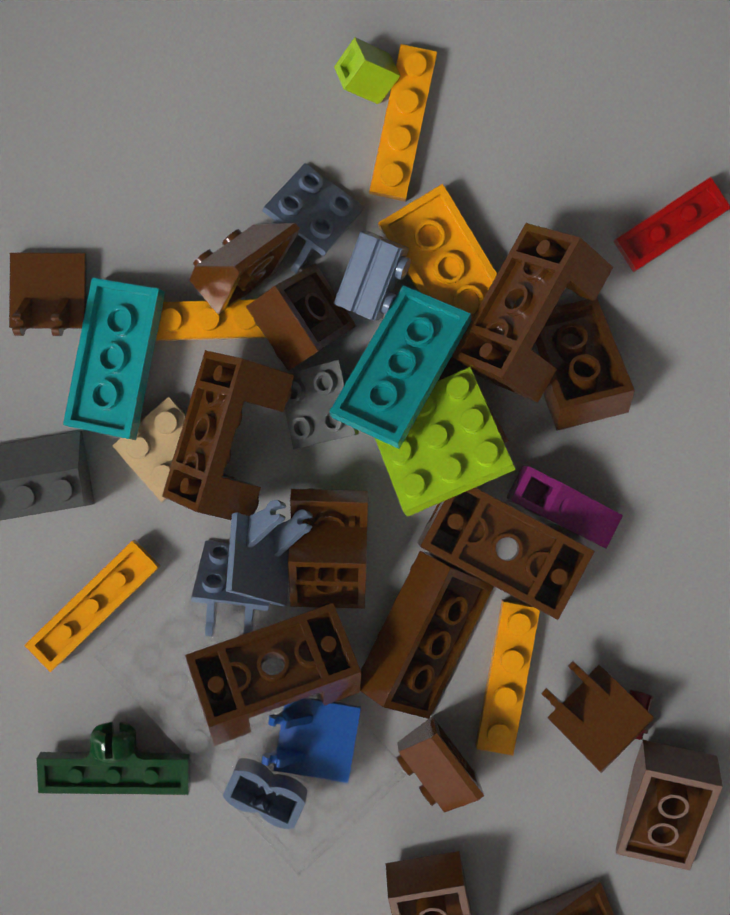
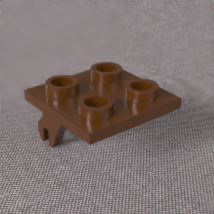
(47, 292)
(598, 716)

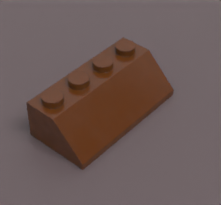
(423, 636)

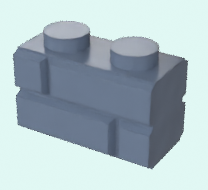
(372, 275)

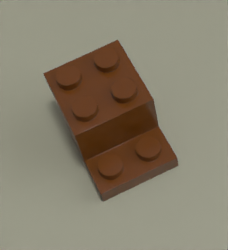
(332, 557)

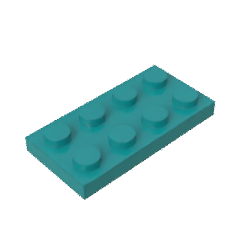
(114, 358)
(400, 366)

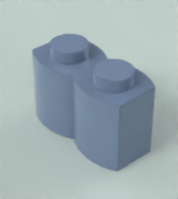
(275, 797)

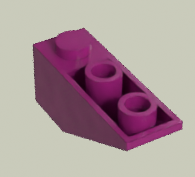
(564, 506)

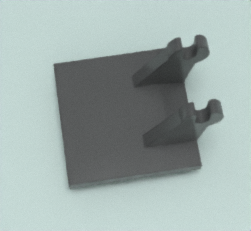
(310, 402)

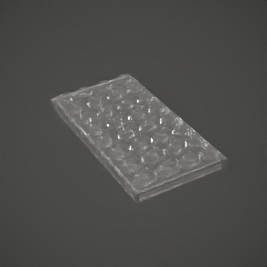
(154, 671)

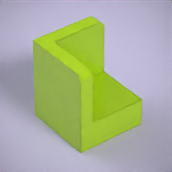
(366, 71)

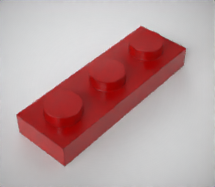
(672, 224)

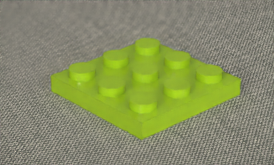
(448, 447)

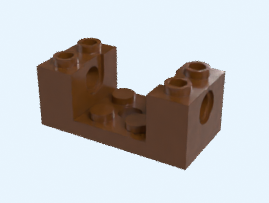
(502, 336)
(208, 431)
(541, 571)
(236, 687)

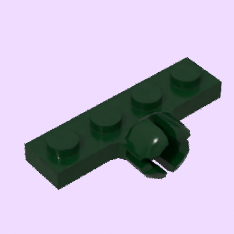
(113, 767)

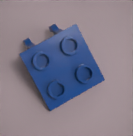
(315, 739)

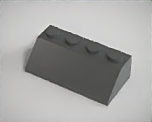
(44, 476)

